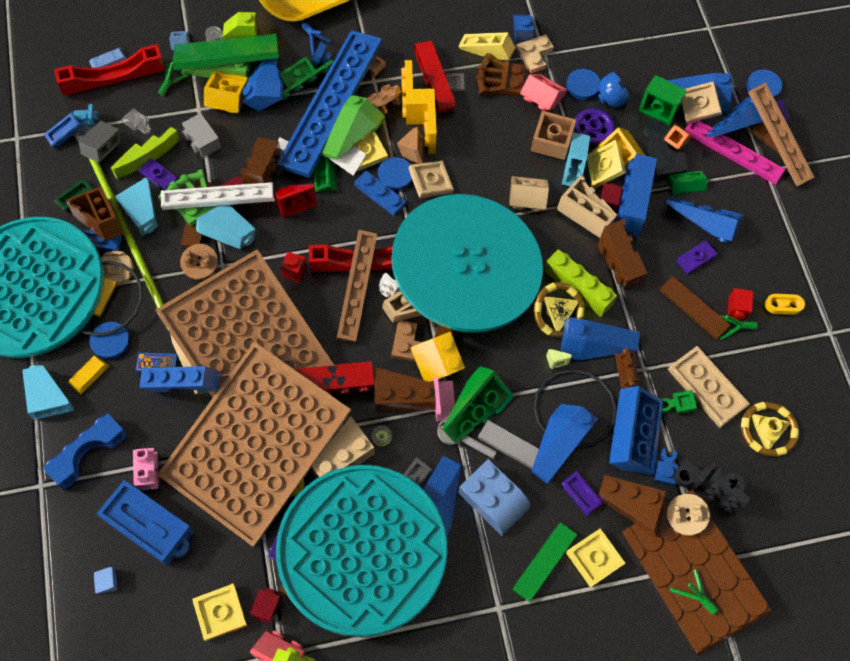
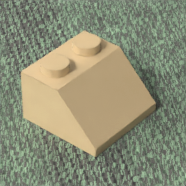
(528, 193)

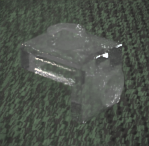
(136, 120)

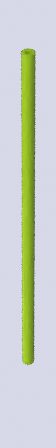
(127, 234)

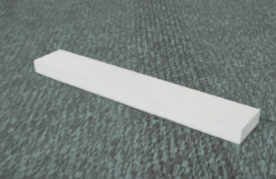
(217, 196)

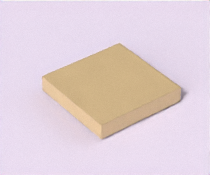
(701, 102)
(431, 179)

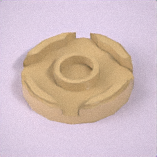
(116, 273)

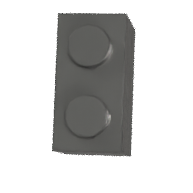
(99, 141)

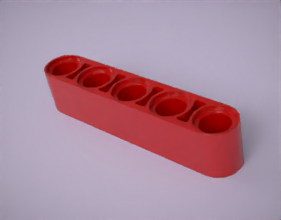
(434, 76)

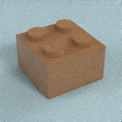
(553, 135)

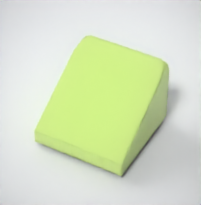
(557, 358)

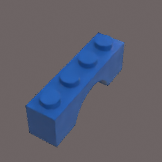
(167, 378)
(64, 467)

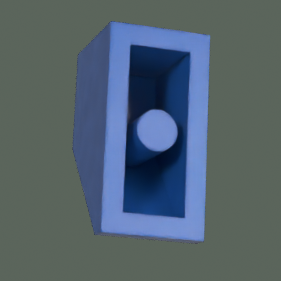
(523, 28)

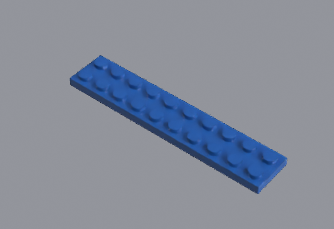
(319, 119)

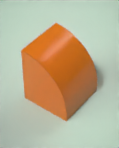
(677, 137)

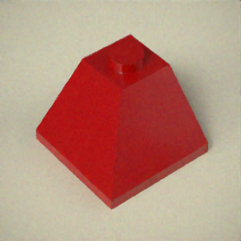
(295, 199)

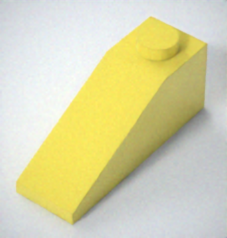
(497, 44)

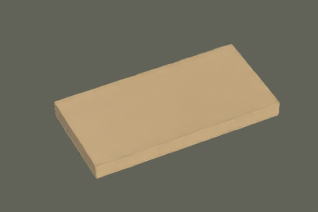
(709, 386)

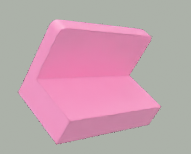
(443, 398)

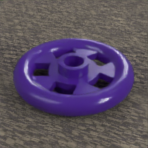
(594, 122)

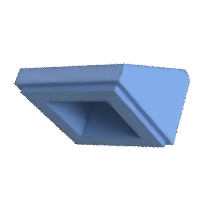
(178, 38)
(105, 580)

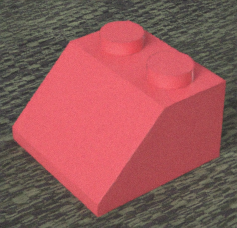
(543, 92)
(269, 643)

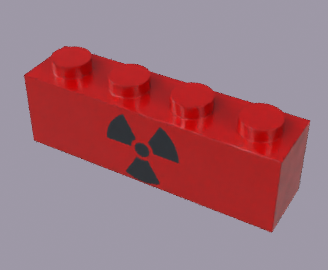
(341, 377)

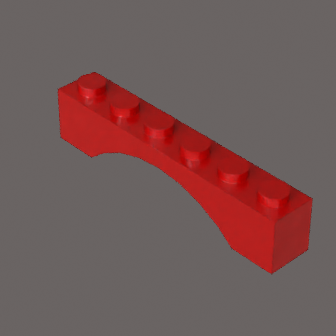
(78, 79)
(330, 259)

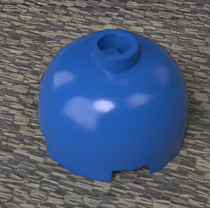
(612, 91)

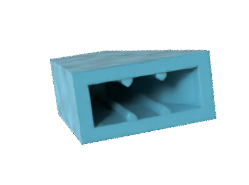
(576, 158)
(139, 206)
(226, 226)
(43, 394)

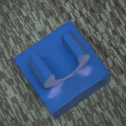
(320, 55)

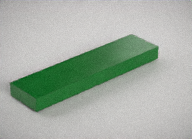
(544, 562)

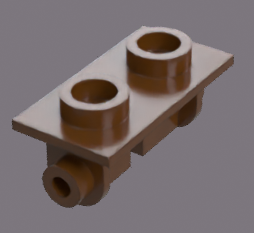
(627, 369)

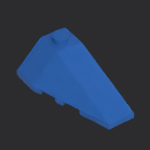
(263, 85)
(593, 340)
(562, 436)
(443, 489)

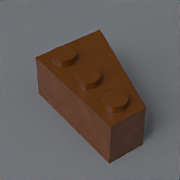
(263, 162)
(96, 213)
(621, 256)
(402, 392)
(635, 501)

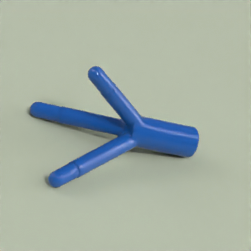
(313, 33)

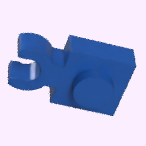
(665, 469)

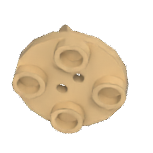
(678, 516)

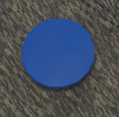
(765, 76)
(583, 84)
(395, 173)
(109, 345)

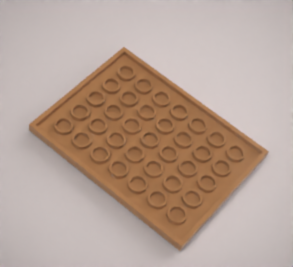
(234, 309)
(254, 443)

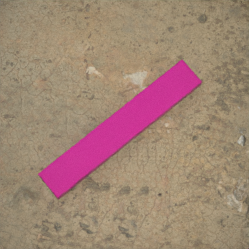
(736, 152)

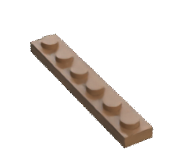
(781, 134)
(356, 286)

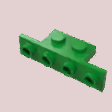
(300, 73)

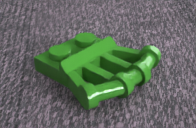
(193, 213)

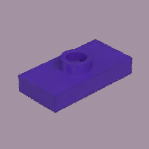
(157, 174)
(696, 257)

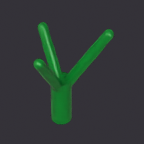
(169, 67)
(740, 325)
(700, 595)

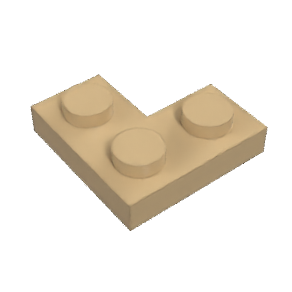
(531, 52)

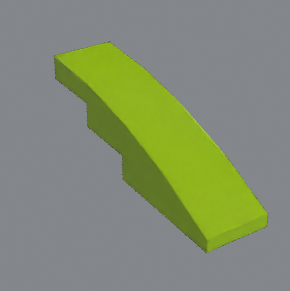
(138, 155)

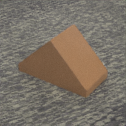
(412, 146)

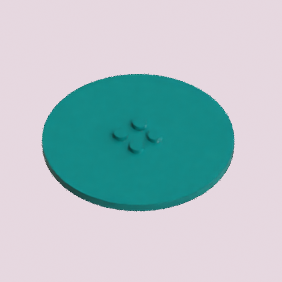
(467, 263)
(46, 285)
(361, 550)

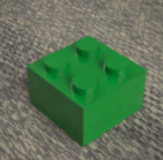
(662, 100)

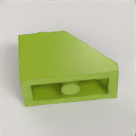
(241, 25)

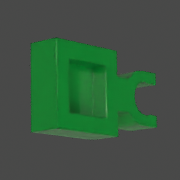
(682, 402)

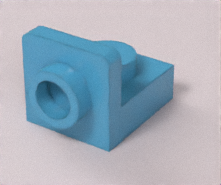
(87, 117)

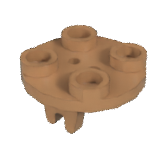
(386, 95)
(208, 261)

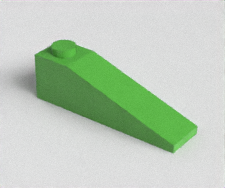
(353, 123)

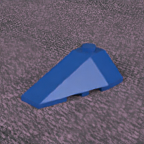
(722, 84)
(742, 116)
(719, 223)

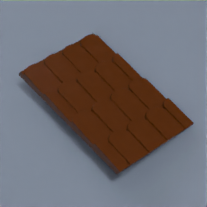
(670, 564)

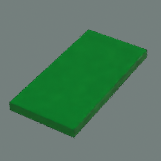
(225, 51)

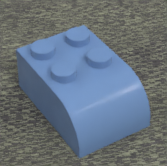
(494, 497)

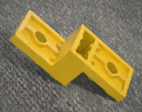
(419, 107)

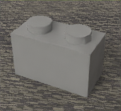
(201, 135)

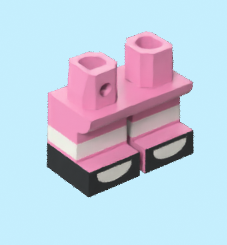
(146, 470)

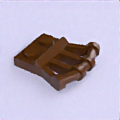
(509, 84)

